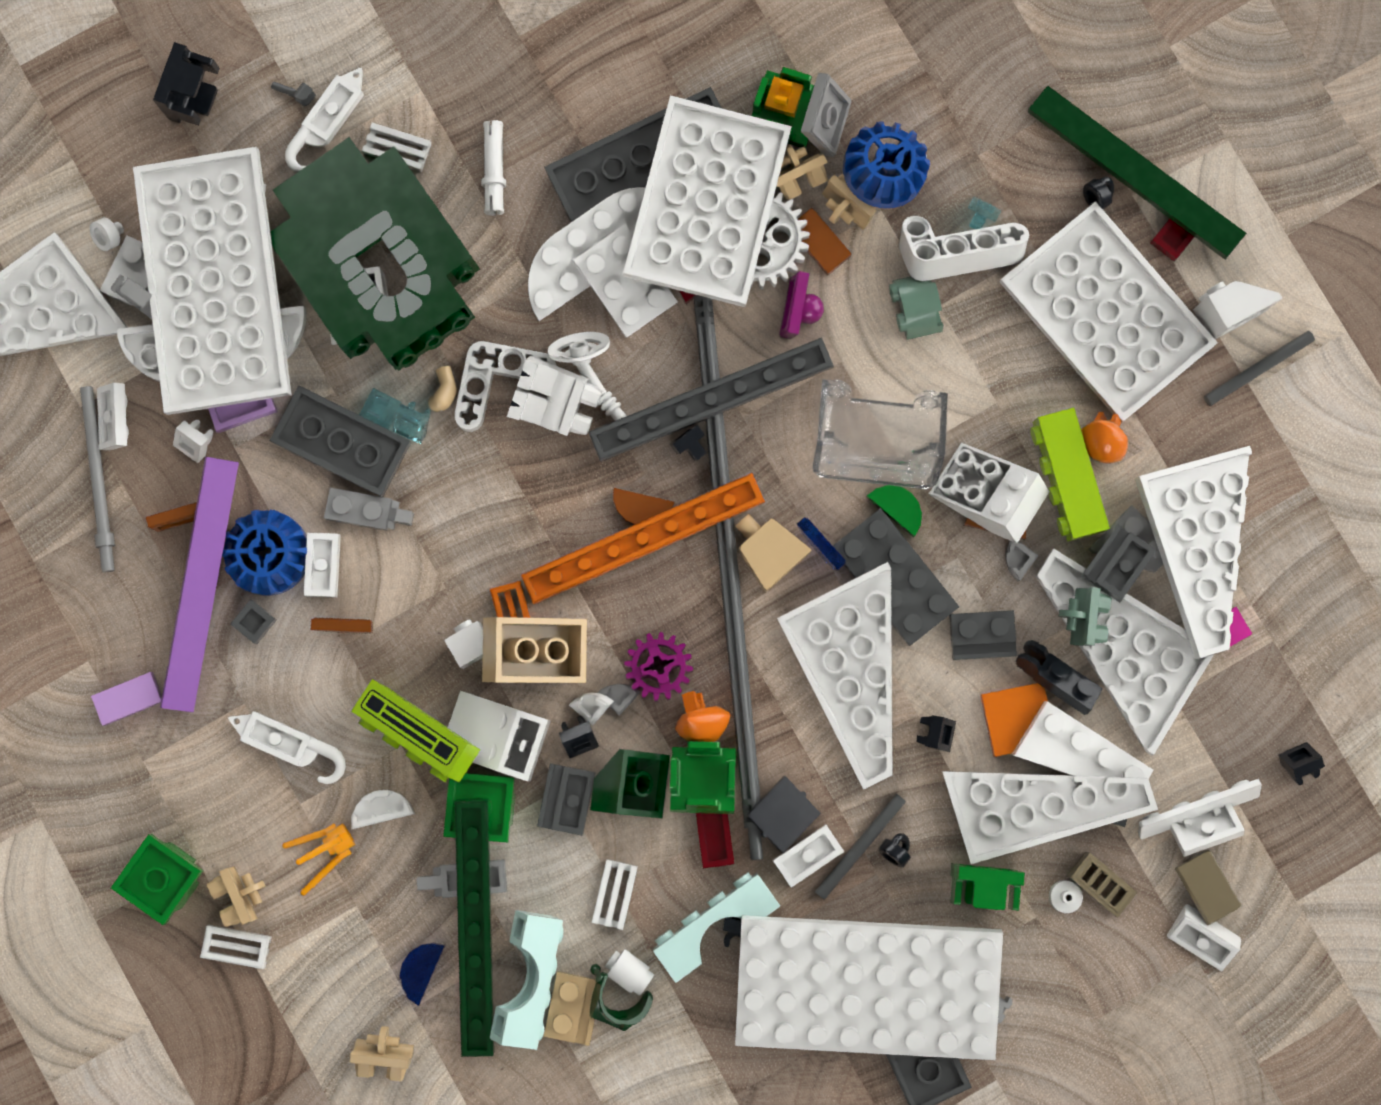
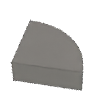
(1019, 559)
(621, 695)

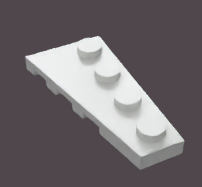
(1073, 748)

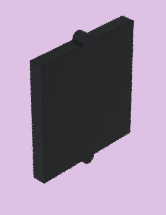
(783, 814)

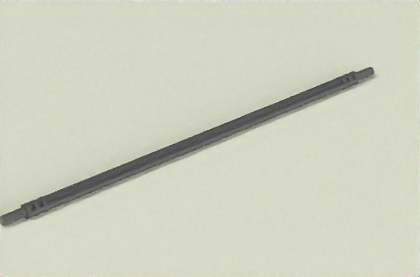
(730, 584)

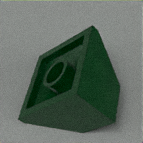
(632, 784)

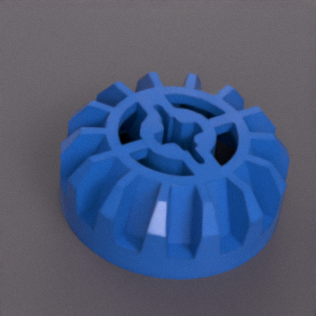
(877, 182)
(266, 579)

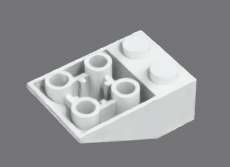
(991, 491)
(506, 736)

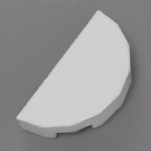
(380, 807)

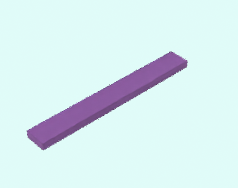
(199, 584)

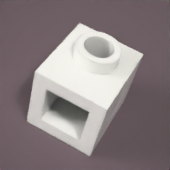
(466, 643)

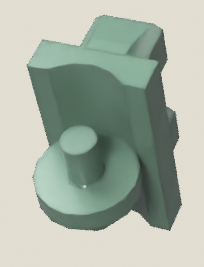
(1083, 616)

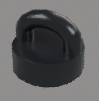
(1100, 191)
(893, 852)

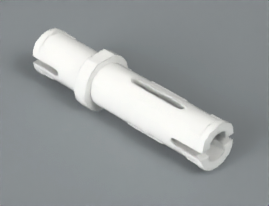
(493, 168)

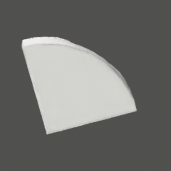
(591, 706)

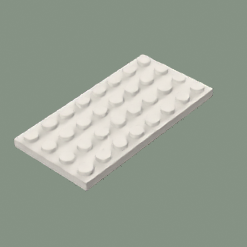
(211, 281)
(868, 987)

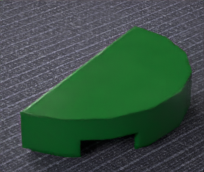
(899, 506)

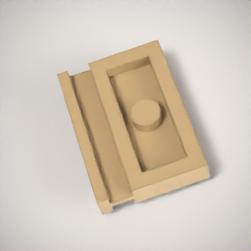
(570, 1009)

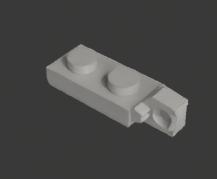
(365, 510)
(445, 879)

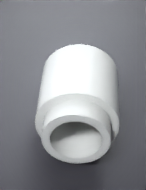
(629, 972)

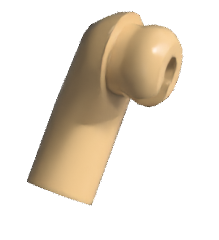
(446, 392)

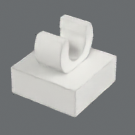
(191, 441)

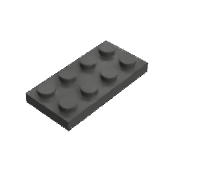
(340, 441)
(916, 594)

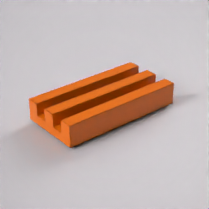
(506, 589)

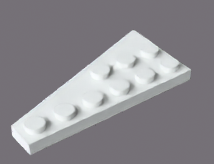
(1024, 810)

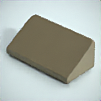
(1208, 886)

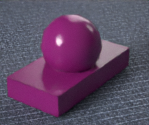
(799, 306)

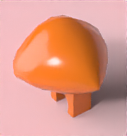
(1105, 439)
(699, 722)

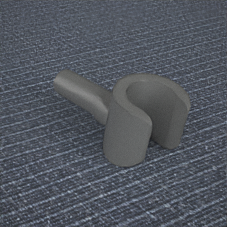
(302, 95)

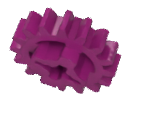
(654, 653)

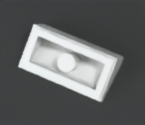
(1209, 942)

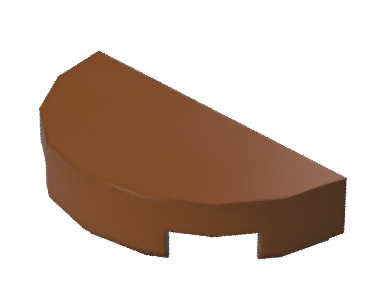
(638, 507)
(339, 625)

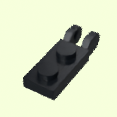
(1058, 677)

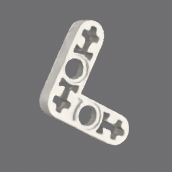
(485, 373)

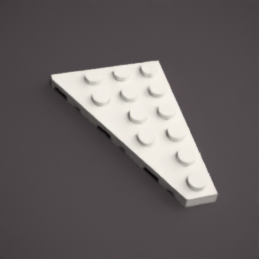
(51, 301)
(1197, 529)
(847, 658)
(1142, 664)

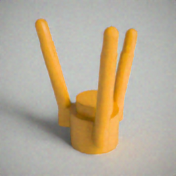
(337, 841)

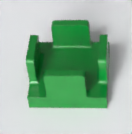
(796, 137)
(702, 778)
(478, 786)
(158, 879)
(986, 886)

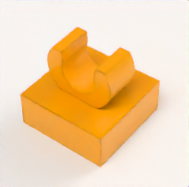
(784, 96)

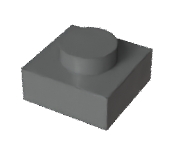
(253, 621)

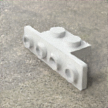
(1204, 821)

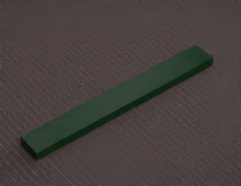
(1136, 172)
(474, 926)

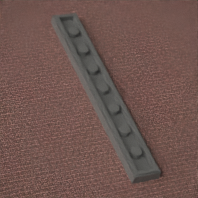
(711, 399)

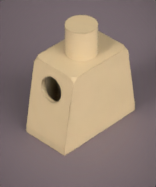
(770, 550)

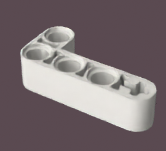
(960, 252)

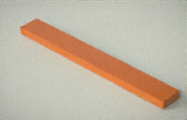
(643, 538)

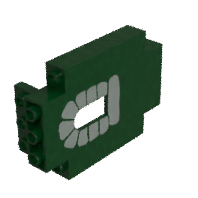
(344, 209)

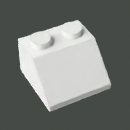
(1233, 305)

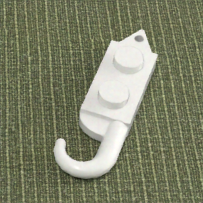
(326, 115)

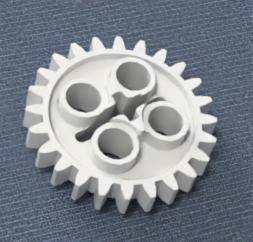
(782, 255)

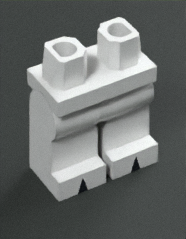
(553, 397)

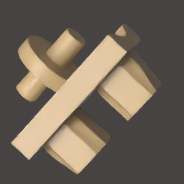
(812, 167)
(846, 204)
(231, 884)
(382, 1051)

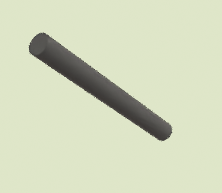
(1259, 368)
(860, 846)

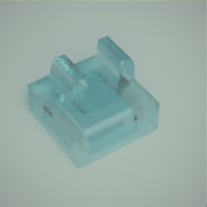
(983, 211)
(380, 408)
(411, 422)

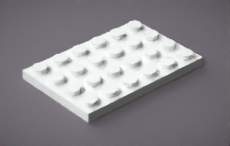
(707, 201)
(1108, 312)

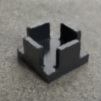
(181, 86)

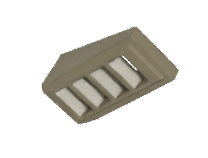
(1082, 867)

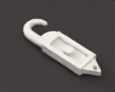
(287, 743)

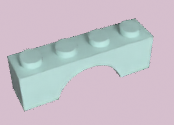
(681, 950)
(521, 1019)

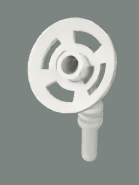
(581, 357)

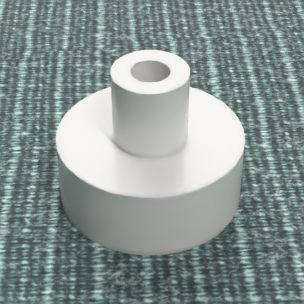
(106, 233)
(1058, 895)

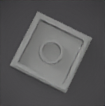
(826, 115)

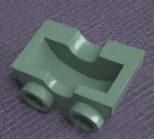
(918, 306)

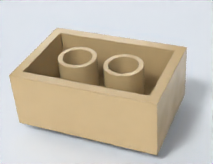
(534, 650)

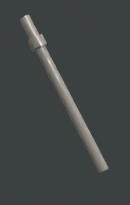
(104, 538)

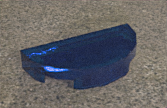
(821, 544)
(418, 970)

